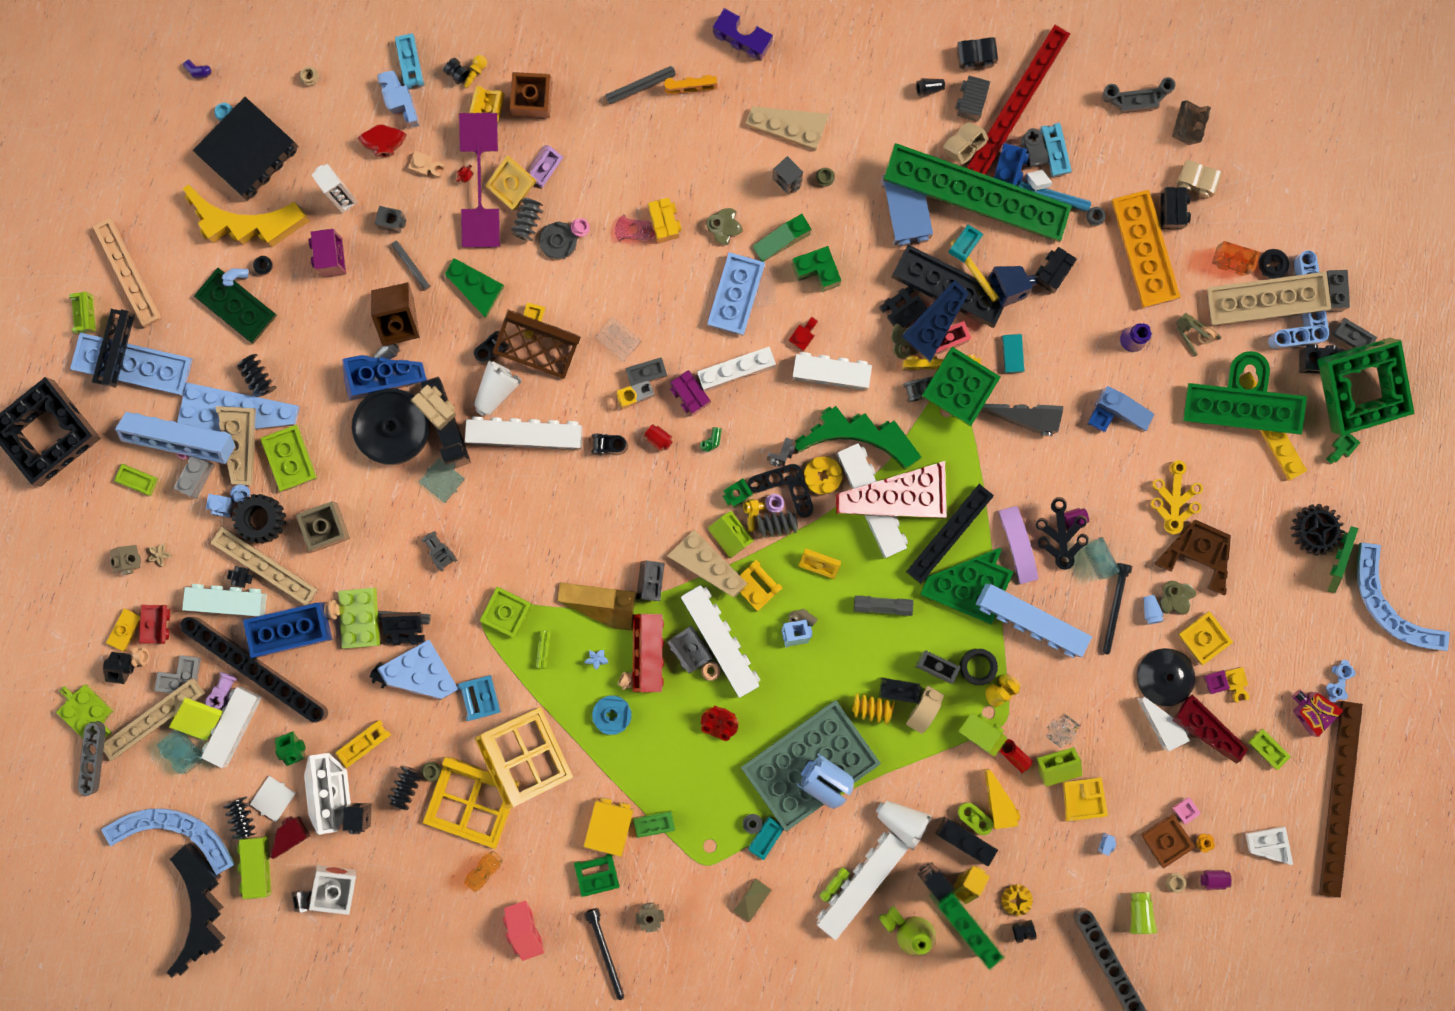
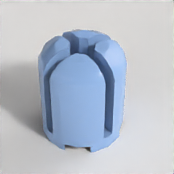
(819, 789)

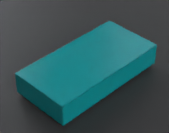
(965, 243)
(1013, 353)
(766, 838)

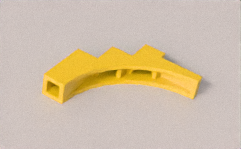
(270, 227)

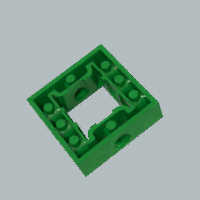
(1393, 379)

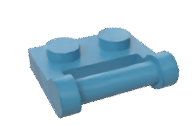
(485, 696)

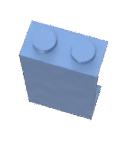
(908, 215)

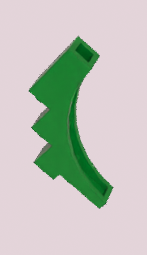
(835, 427)

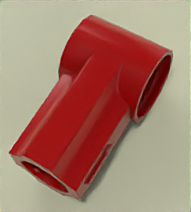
(1017, 757)

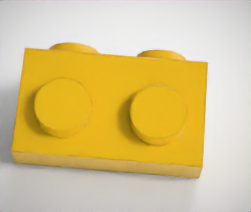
(487, 101)

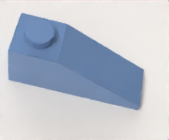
(1124, 408)

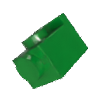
(745, 493)

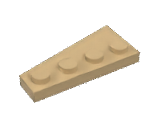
(790, 125)
(705, 562)

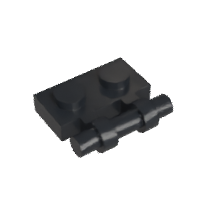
(908, 312)
(403, 623)

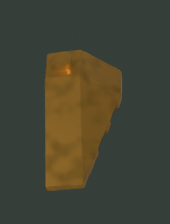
(604, 605)

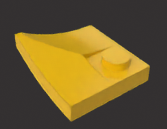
(1084, 799)

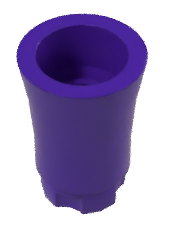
(1131, 341)

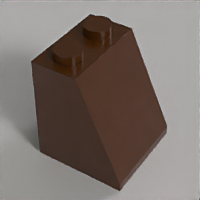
(394, 314)

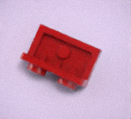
(153, 624)

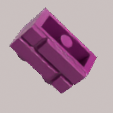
(690, 393)

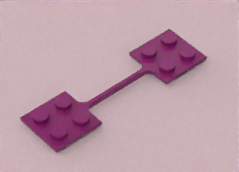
(479, 134)

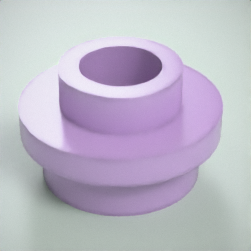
(779, 501)

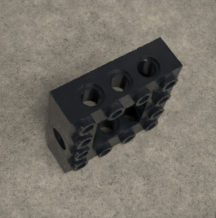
(40, 398)

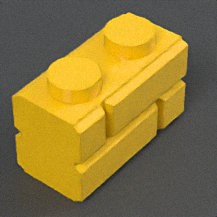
(663, 219)

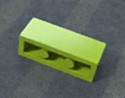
(254, 867)

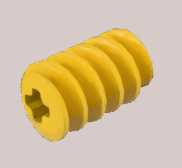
(872, 709)

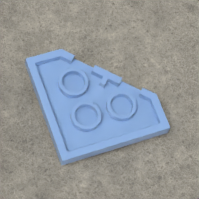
(419, 672)

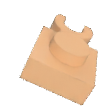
(424, 164)

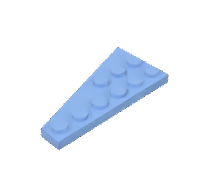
(200, 410)

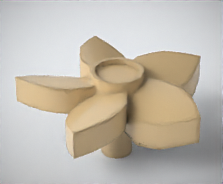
(159, 554)

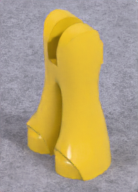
(1008, 687)

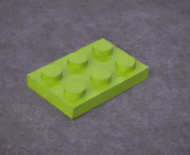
(288, 458)
(359, 618)

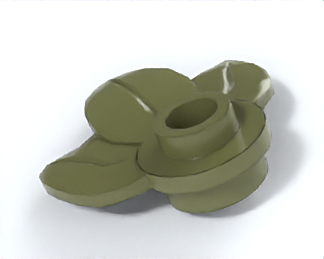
(727, 225)
(899, 342)
(1179, 599)

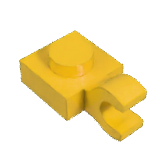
(533, 311)

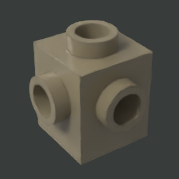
(125, 559)
(653, 910)

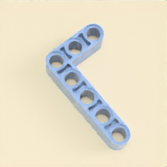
(1310, 325)

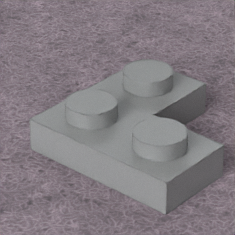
(187, 669)

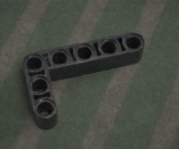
(454, 450)

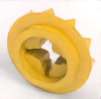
(1010, 893)

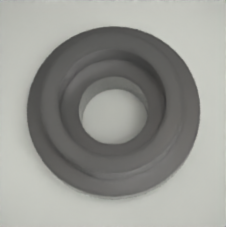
(1101, 216)
(757, 819)

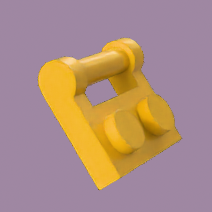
(753, 591)

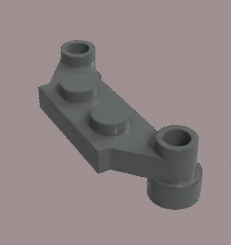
(1139, 99)

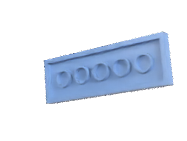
(139, 367)

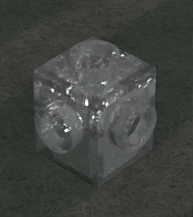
(1062, 730)

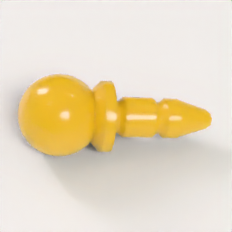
(479, 63)

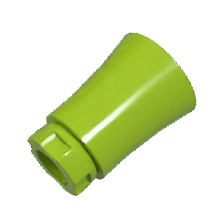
(1142, 914)

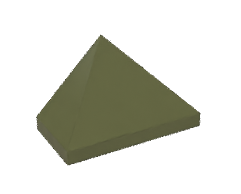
(752, 900)

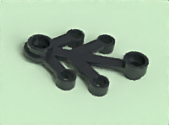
(1062, 537)

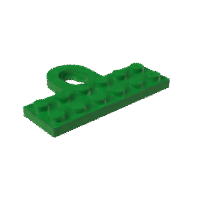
(1242, 407)

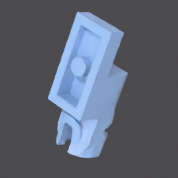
(397, 97)

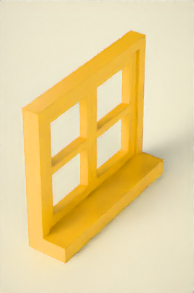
(500, 770)
(481, 776)

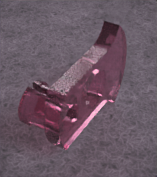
(623, 225)

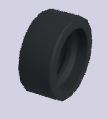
(980, 652)

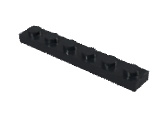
(949, 533)

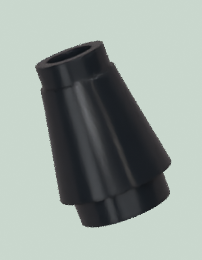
(929, 86)

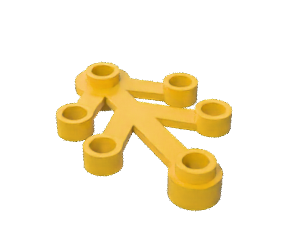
(1175, 499)

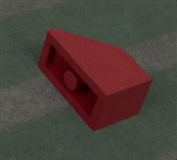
(289, 835)

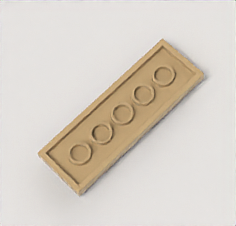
(1269, 298)

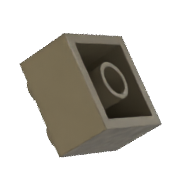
(323, 526)

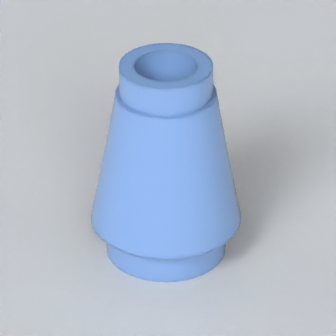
(1152, 610)

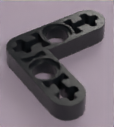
(791, 482)

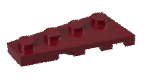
(1204, 725)

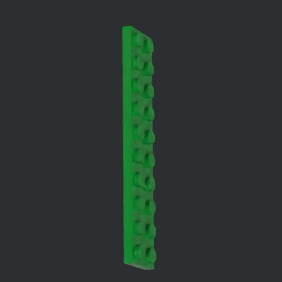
(977, 192)

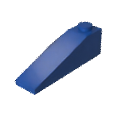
(369, 374)

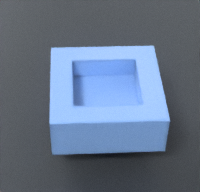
(1107, 844)

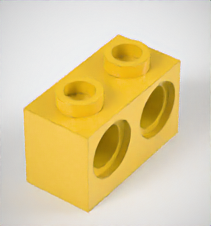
(970, 884)

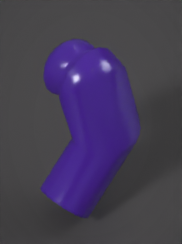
(197, 71)

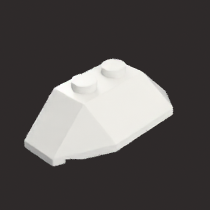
(326, 792)

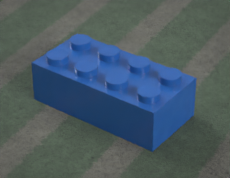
(287, 630)

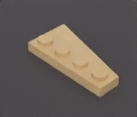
(241, 426)

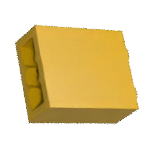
(609, 826)

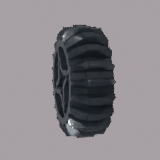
(1315, 522)

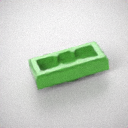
(654, 824)

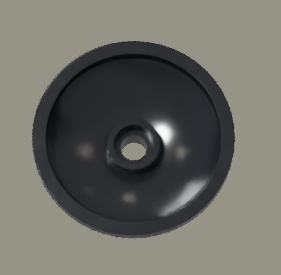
(1153, 677)

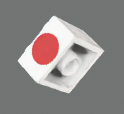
(332, 890)

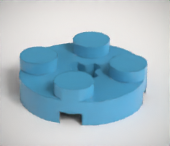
(604, 723)

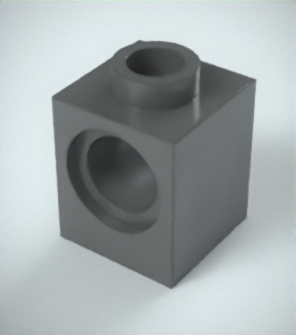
(384, 214)

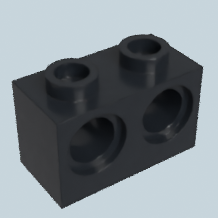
(1306, 365)

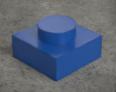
(1100, 419)

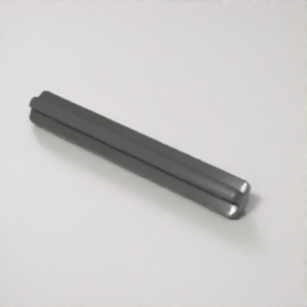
(640, 85)

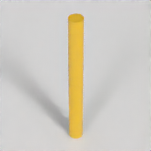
(980, 278)

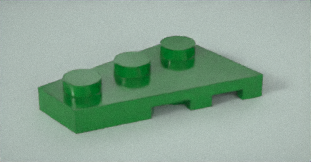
(474, 285)
(1342, 556)

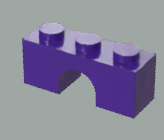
(754, 44)

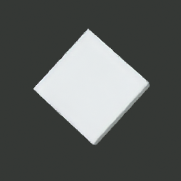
(1038, 180)

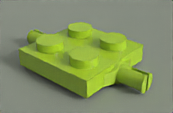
(83, 709)

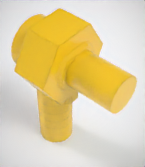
(752, 508)

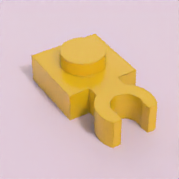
(1237, 680)

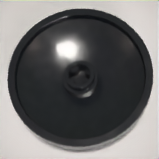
(390, 427)

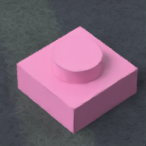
(1186, 810)

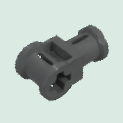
(439, 552)

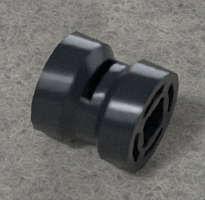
(456, 70)
(1024, 931)

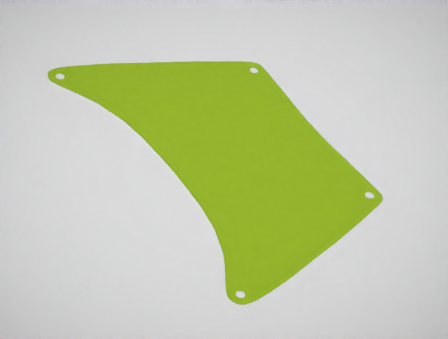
(663, 753)

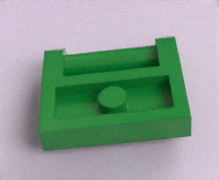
(598, 881)

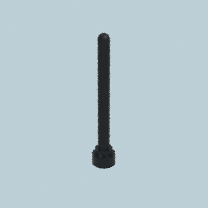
(1124, 572)
(593, 917)

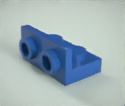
(1011, 163)

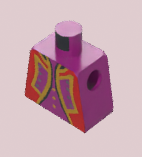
(1315, 712)

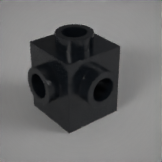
(117, 667)

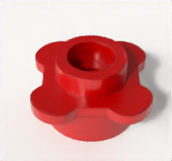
(464, 174)

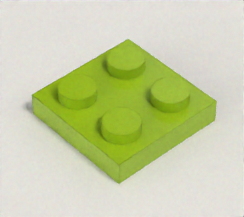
(505, 612)

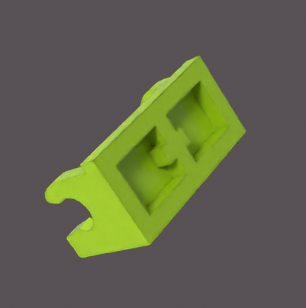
(83, 313)

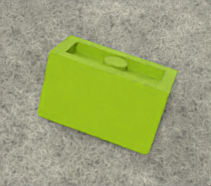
(730, 534)

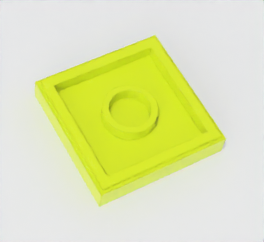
(195, 719)

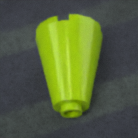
(916, 936)

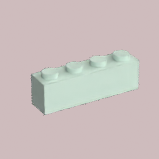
(224, 601)

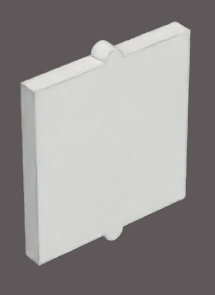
(272, 798)

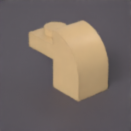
(926, 710)

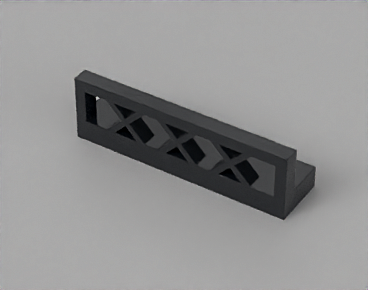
(117, 348)

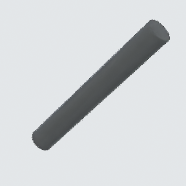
(409, 263)

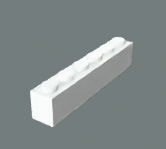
(524, 434)
(860, 474)
(720, 641)
(862, 884)

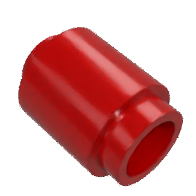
(658, 437)

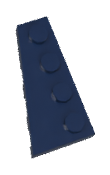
(934, 323)

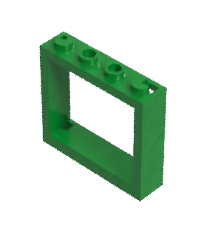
(969, 930)

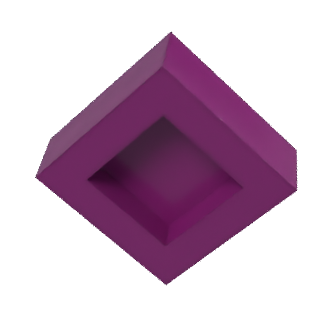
(1216, 682)

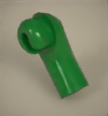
(713, 442)

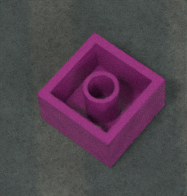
(327, 253)

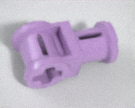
(221, 692)

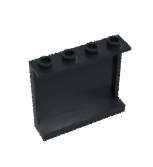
(246, 148)

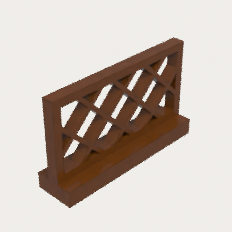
(542, 328)

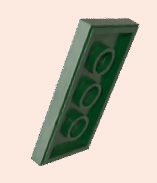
(235, 306)

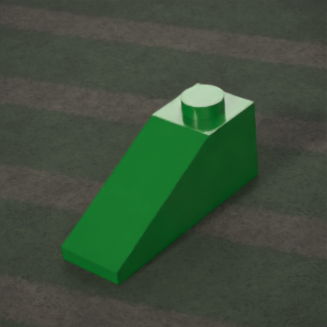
(783, 237)

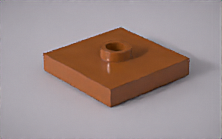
(1167, 841)

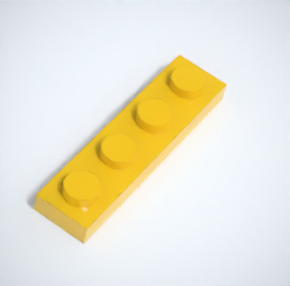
(914, 363)

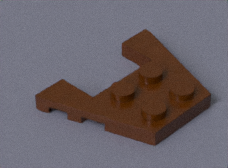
(1204, 546)

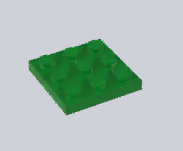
(961, 386)

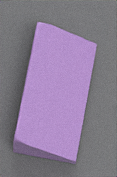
(544, 165)

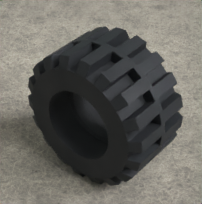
(245, 511)

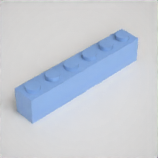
(175, 437)
(1033, 620)

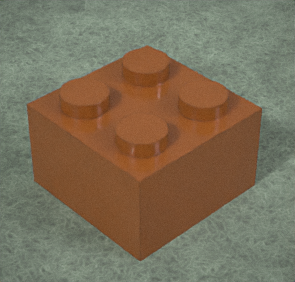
(531, 95)

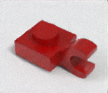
(802, 335)

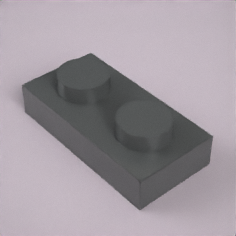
(1353, 334)
(646, 371)

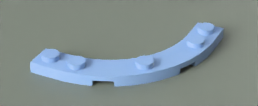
(1381, 610)
(175, 821)

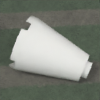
(495, 388)
(904, 822)

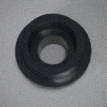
(257, 265)

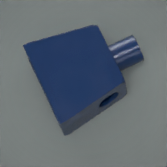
(1011, 283)

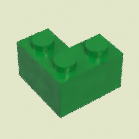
(820, 264)

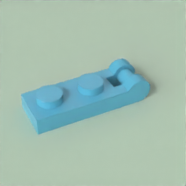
(409, 60)
(1056, 150)

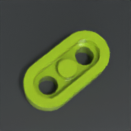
(975, 818)

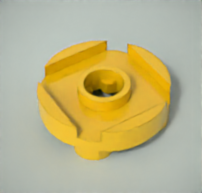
(832, 470)

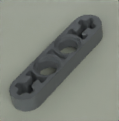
(88, 757)

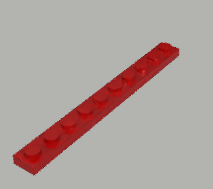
(1019, 99)

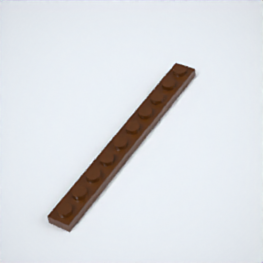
(1340, 799)

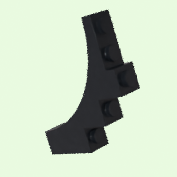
(202, 934)

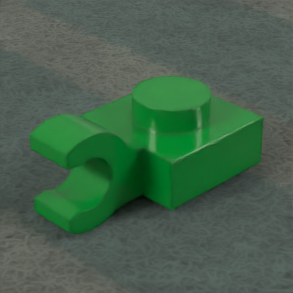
(1344, 446)

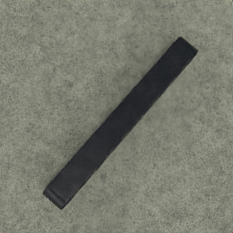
(245, 668)

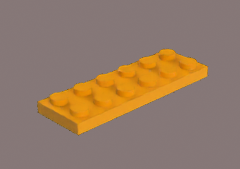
(1145, 248)

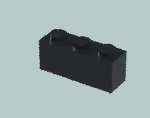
(966, 841)
(935, 880)

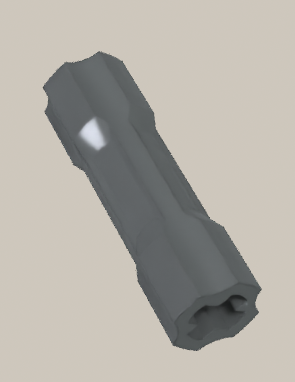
(883, 605)

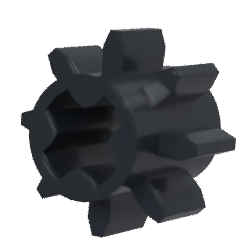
(239, 576)

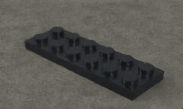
(935, 276)

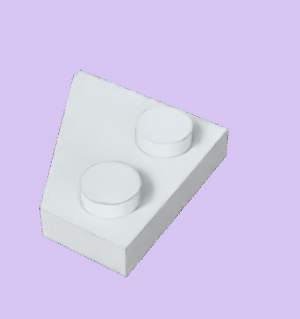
(1271, 844)

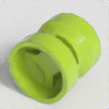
(891, 919)

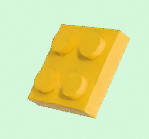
(510, 183)
(1205, 638)

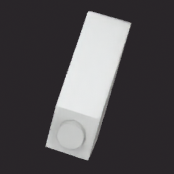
(1168, 732)

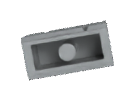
(194, 476)

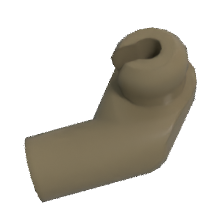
(802, 614)

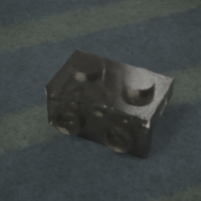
(1191, 123)

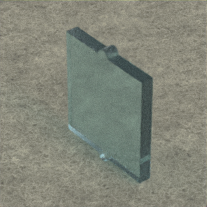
(441, 480)

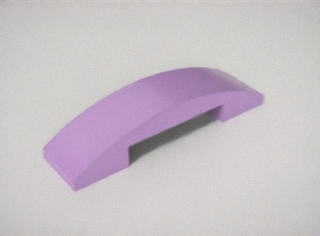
(1019, 544)

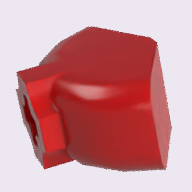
(382, 140)

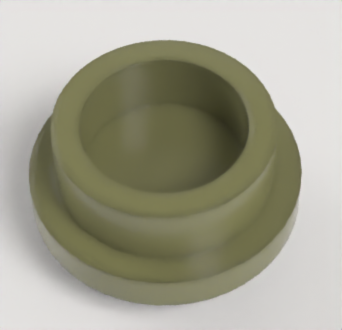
(825, 177)
(431, 771)

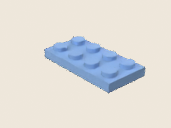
(736, 294)

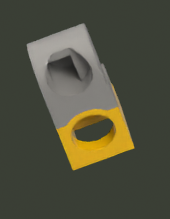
(634, 394)

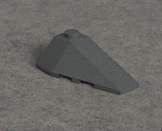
(1039, 419)

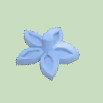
(596, 659)

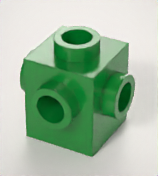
(290, 748)

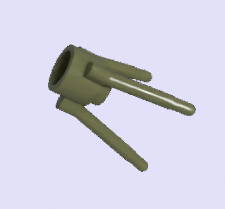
(1188, 322)

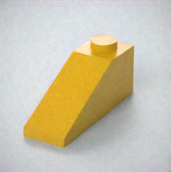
(1002, 810)

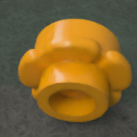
(1210, 842)

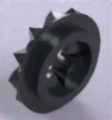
(1276, 256)

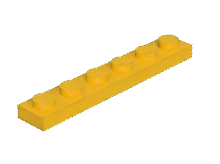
(1278, 442)

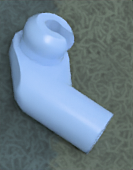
(232, 274)

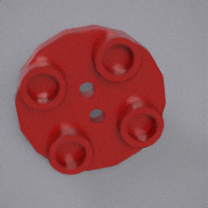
(719, 723)

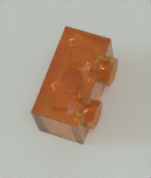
(1236, 258)

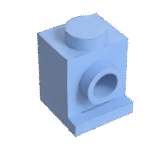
(220, 505)
(800, 627)

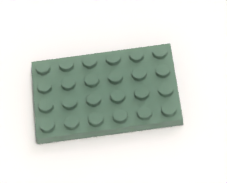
(780, 765)

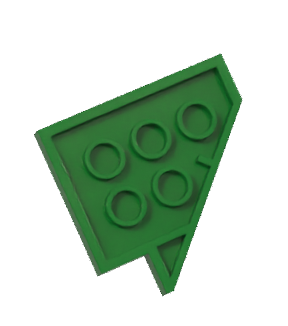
(962, 584)

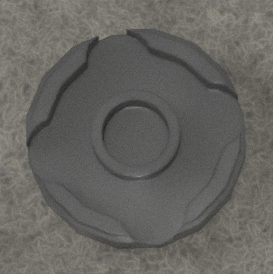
(558, 241)

